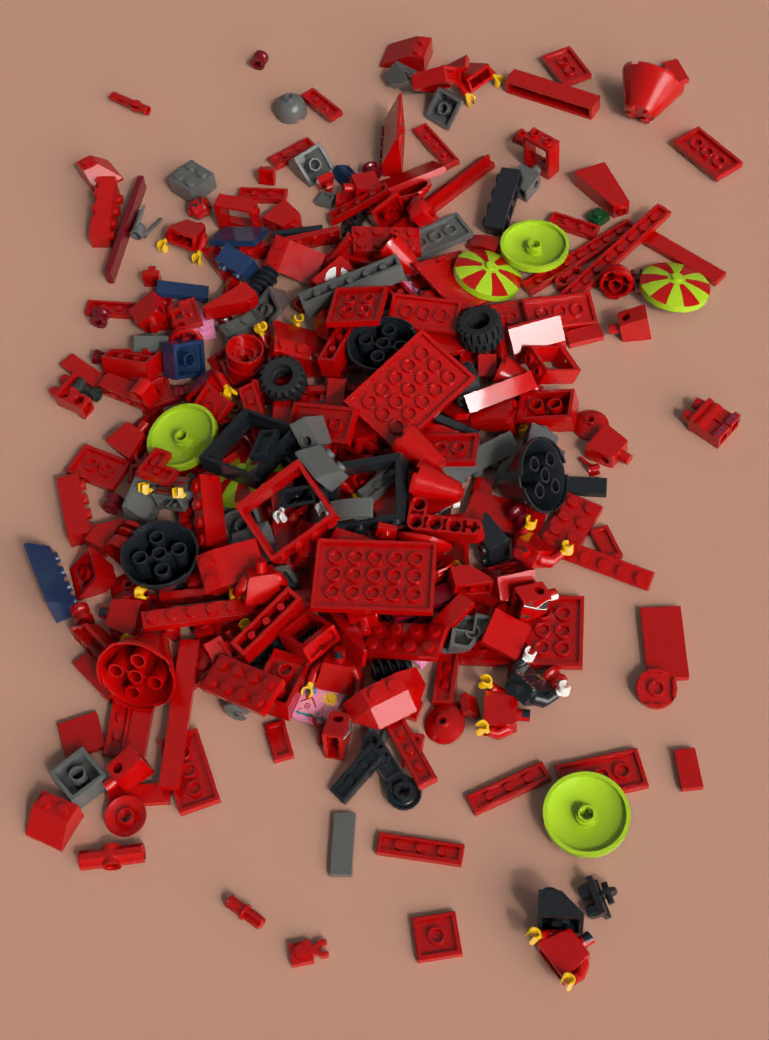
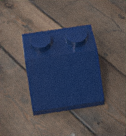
(237, 263)
(183, 358)

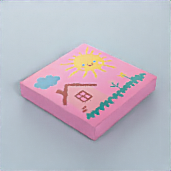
(319, 704)

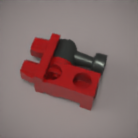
(71, 395)

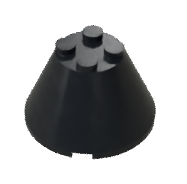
(374, 345)
(534, 476)
(160, 556)

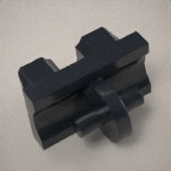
(593, 889)

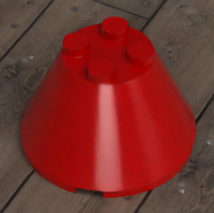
(648, 90)
(138, 671)

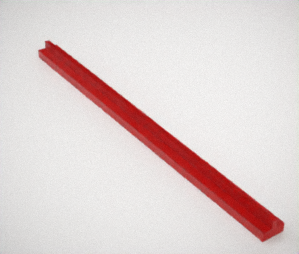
(438, 200)

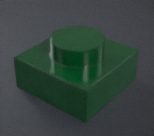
(598, 217)

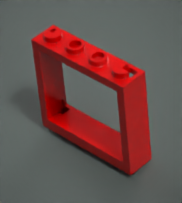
(271, 487)

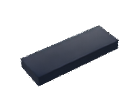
(182, 290)

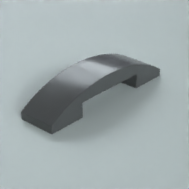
(347, 509)

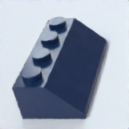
(51, 580)

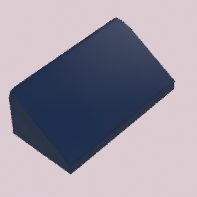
(342, 173)

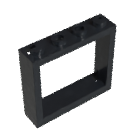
(233, 433)
(372, 464)

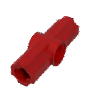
(111, 856)

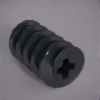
(265, 277)
(388, 668)

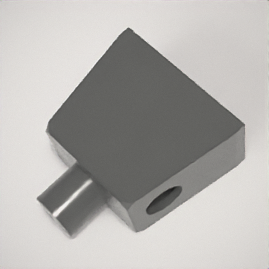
(530, 182)
(311, 431)

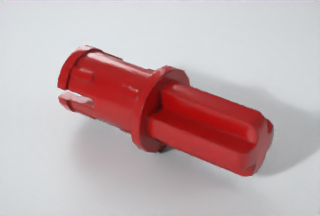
(245, 912)

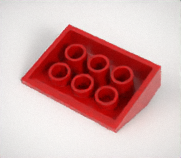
(393, 140)
(298, 343)

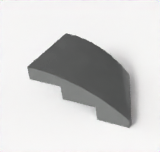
(465, 634)

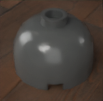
(290, 108)

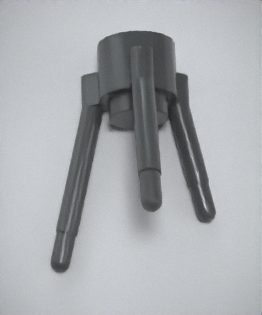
(138, 229)

